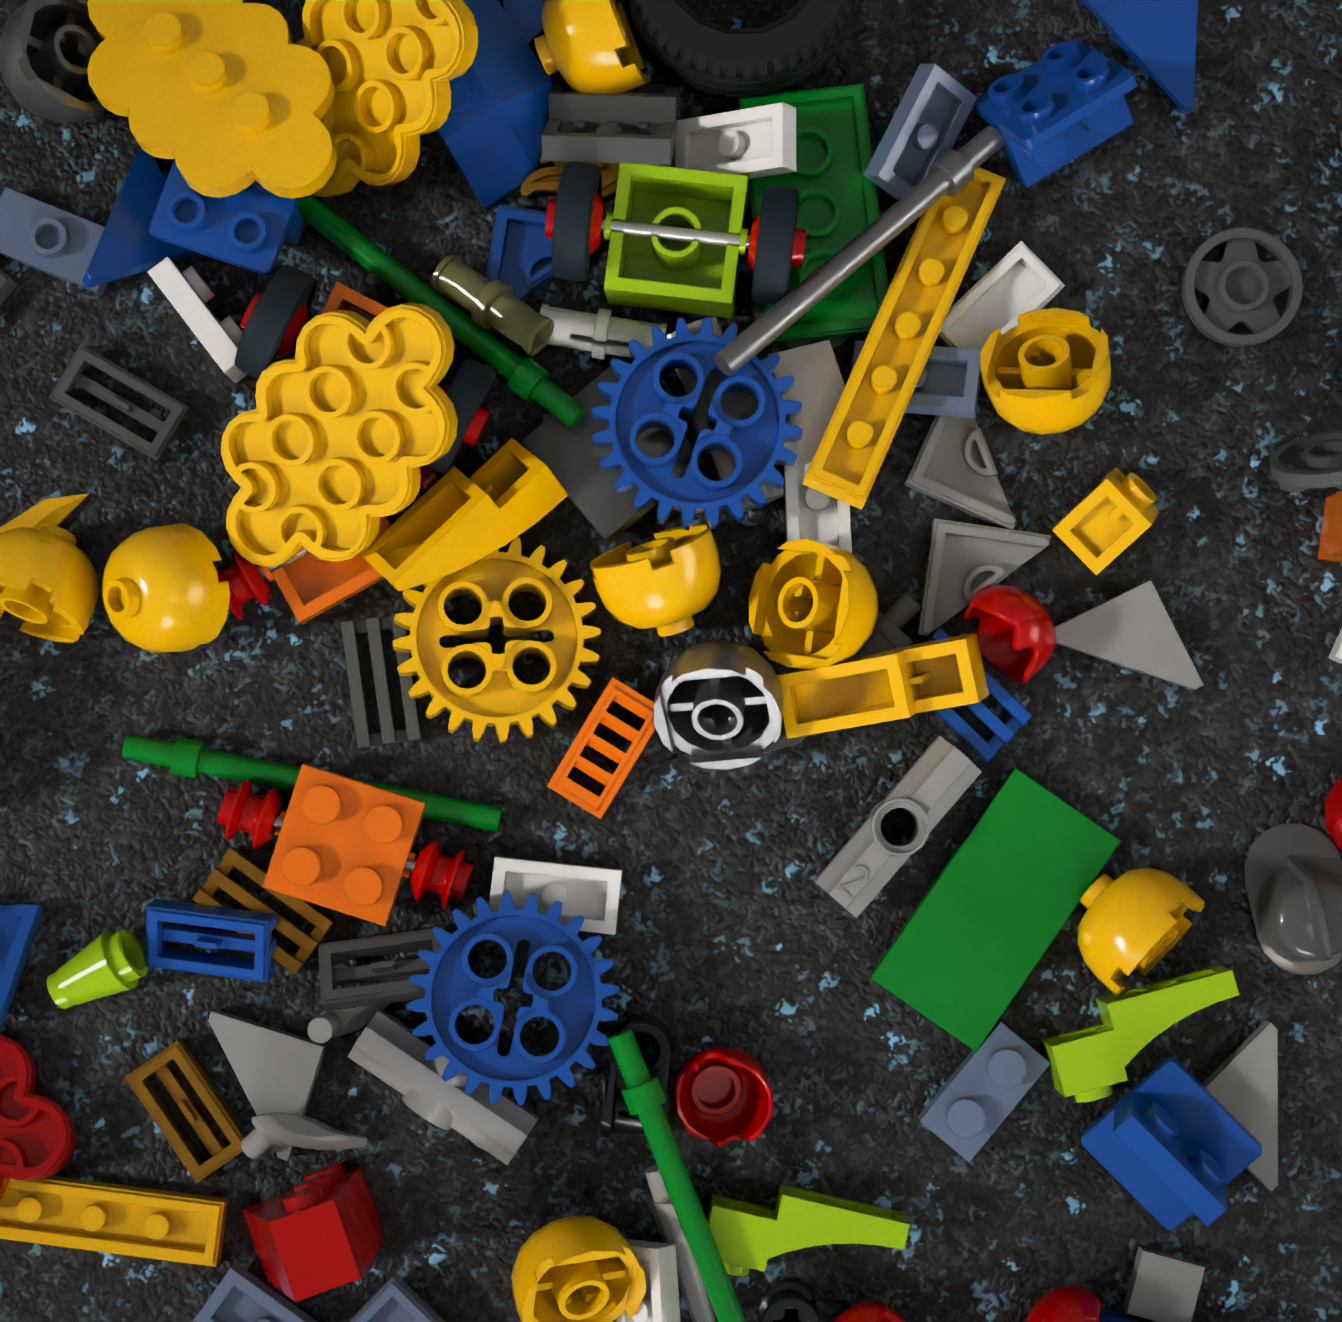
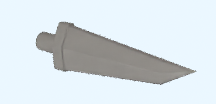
(672, 1233)

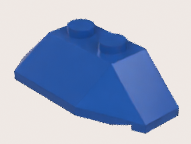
(497, 109)

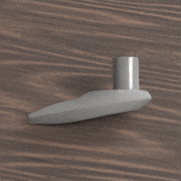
(344, 1021)
(296, 1131)

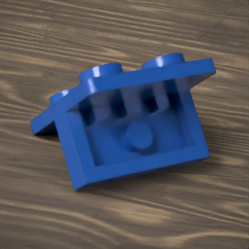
(1057, 108)
(232, 229)
(1172, 1146)

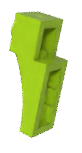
(1096, 1056)
(800, 1219)

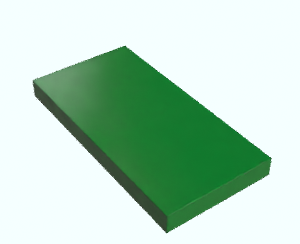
(833, 207)
(994, 909)

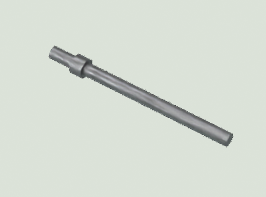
(945, 177)

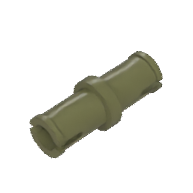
(492, 304)

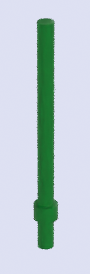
(525, 376)
(191, 758)
(645, 1098)

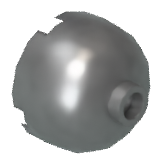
(47, 59)
(719, 705)

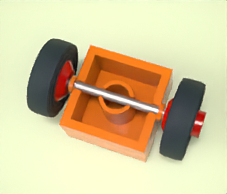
(282, 310)

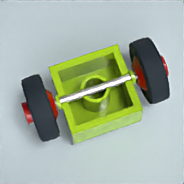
(674, 237)

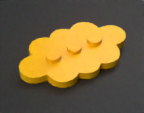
(388, 78)
(216, 92)
(339, 434)

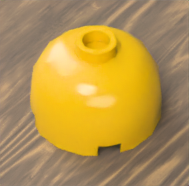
(590, 46)
(1047, 370)
(660, 580)
(47, 582)
(165, 589)
(812, 605)
(1133, 923)
(577, 1273)

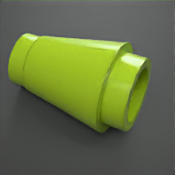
(99, 970)

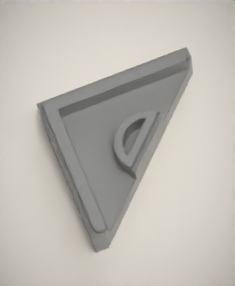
(960, 471)
(965, 560)
(1133, 635)
(271, 1065)
(1249, 1091)

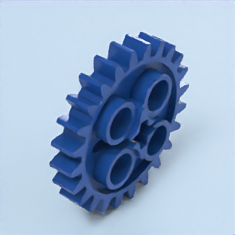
(642, 404)
(454, 986)

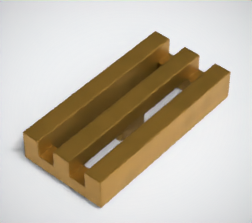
(308, 943)
(208, 1094)

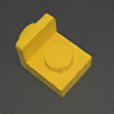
(1108, 519)

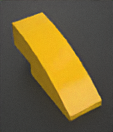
(466, 518)
(884, 686)

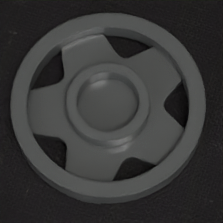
(1241, 287)
(1309, 462)

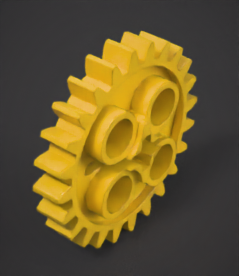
(500, 697)

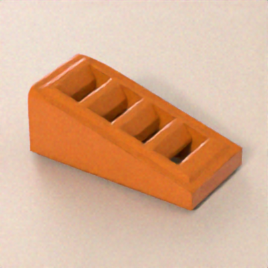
(579, 795)

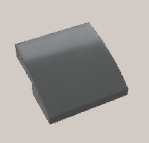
(612, 126)
(577, 463)

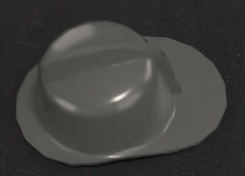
(1296, 897)

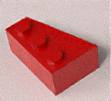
(317, 1232)

